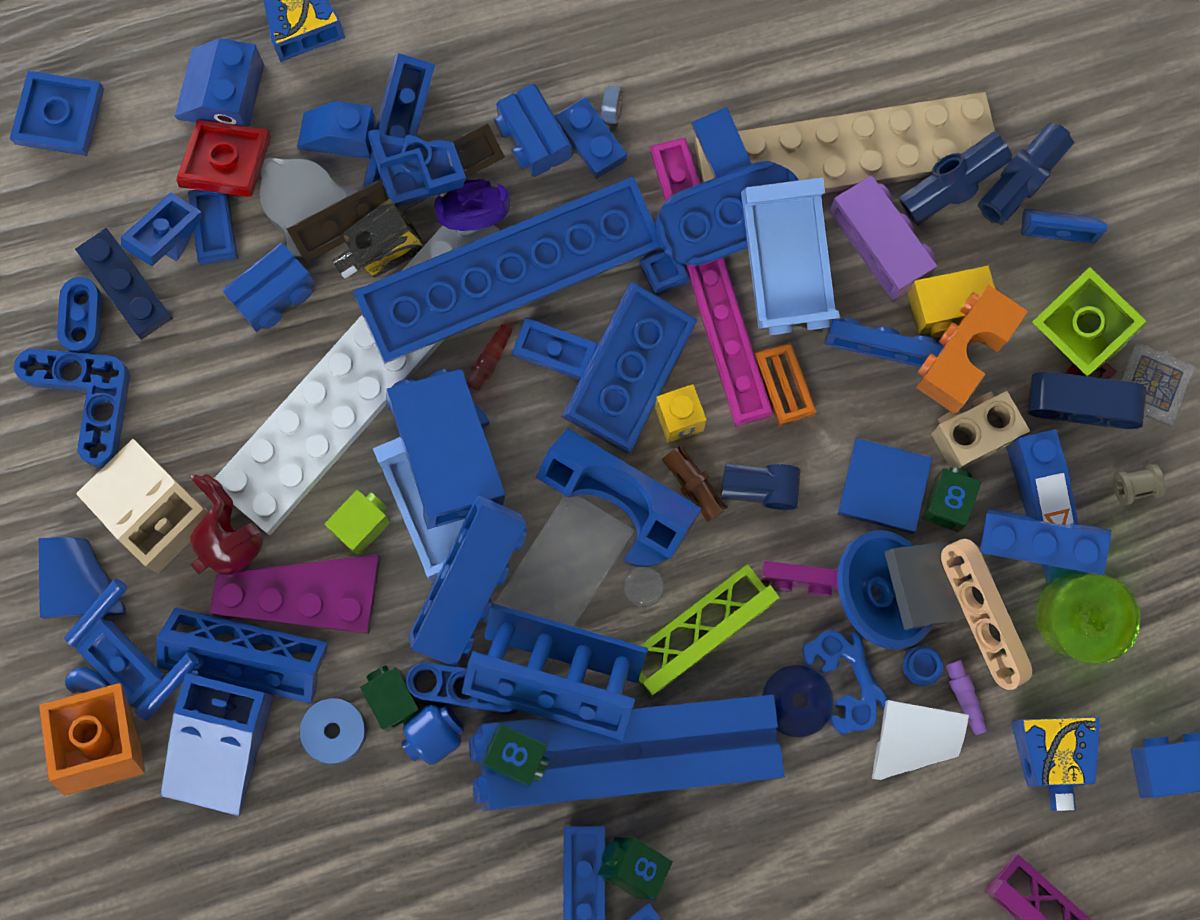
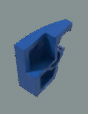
(415, 167)
(70, 578)

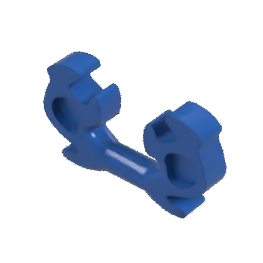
(860, 713)

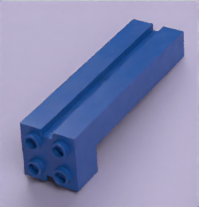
(659, 752)

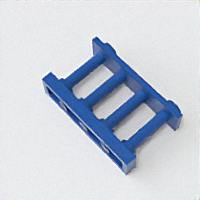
(550, 695)

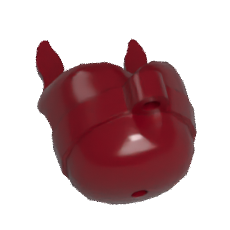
(215, 539)

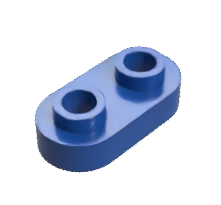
(78, 318)

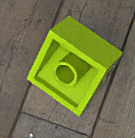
(1090, 322)

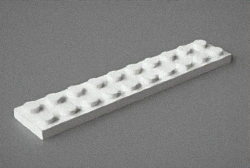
(324, 413)

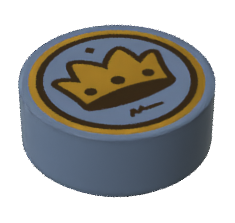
(612, 105)

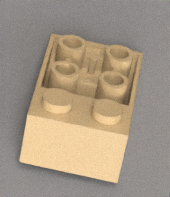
(143, 506)

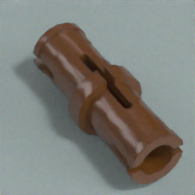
(694, 483)

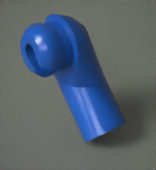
(84, 680)

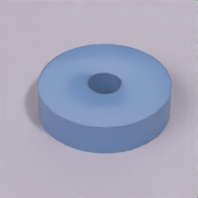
(314, 731)

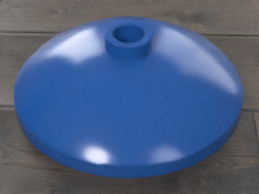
(869, 591)

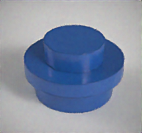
(922, 665)

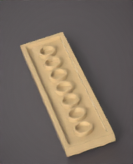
(882, 142)

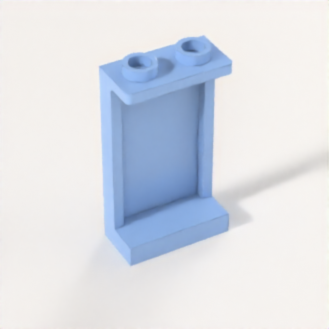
(789, 255)
(430, 544)

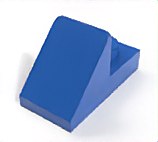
(162, 230)

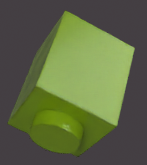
(359, 521)

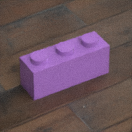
(883, 237)

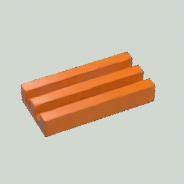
(795, 414)

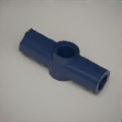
(1025, 173)
(956, 178)

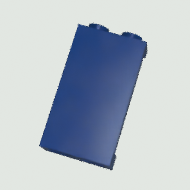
(444, 445)

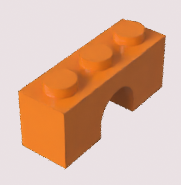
(988, 321)

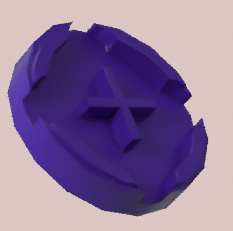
(472, 206)

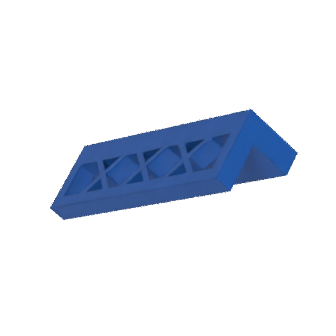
(237, 660)

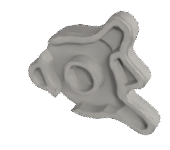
(295, 191)

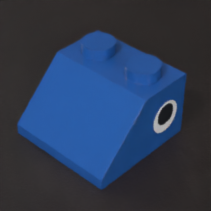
(221, 83)

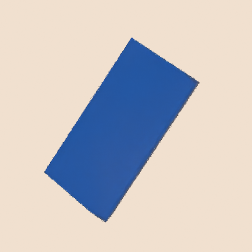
(1062, 226)

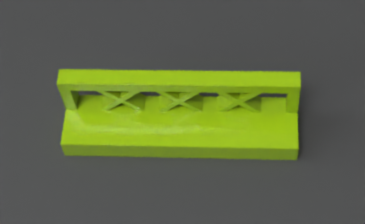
(716, 635)

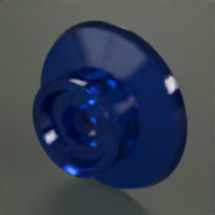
(817, 693)

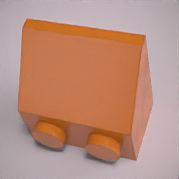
(90, 740)

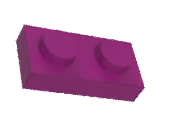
(784, 576)

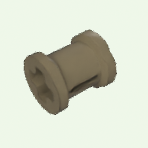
(1139, 484)

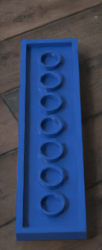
(507, 270)

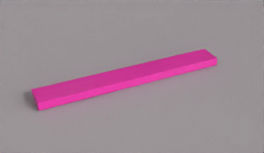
(716, 302)

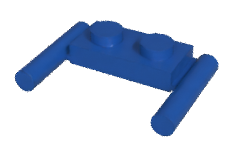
(121, 660)

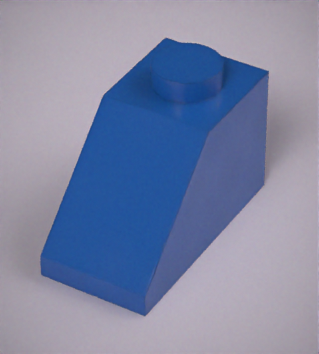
(338, 129)

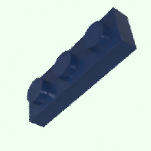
(123, 283)

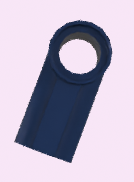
(772, 486)

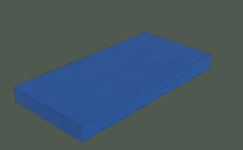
(629, 368)

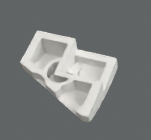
(916, 738)

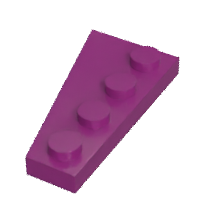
(313, 594)

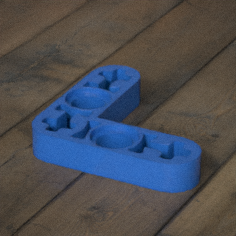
(97, 392)

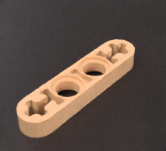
(992, 612)

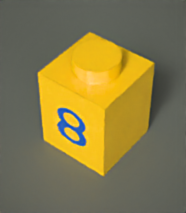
(680, 413)

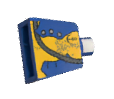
(301, 26)
(1058, 755)

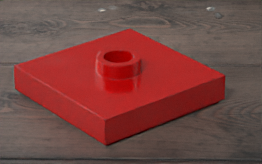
(223, 158)

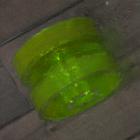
(1111, 622)

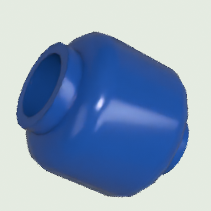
(432, 734)

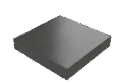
(923, 586)

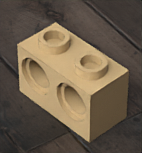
(983, 437)

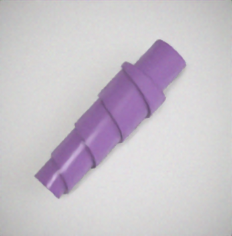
(966, 696)

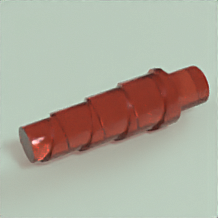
(489, 358)

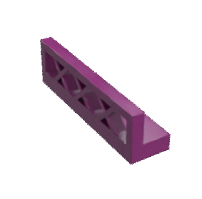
(1018, 905)

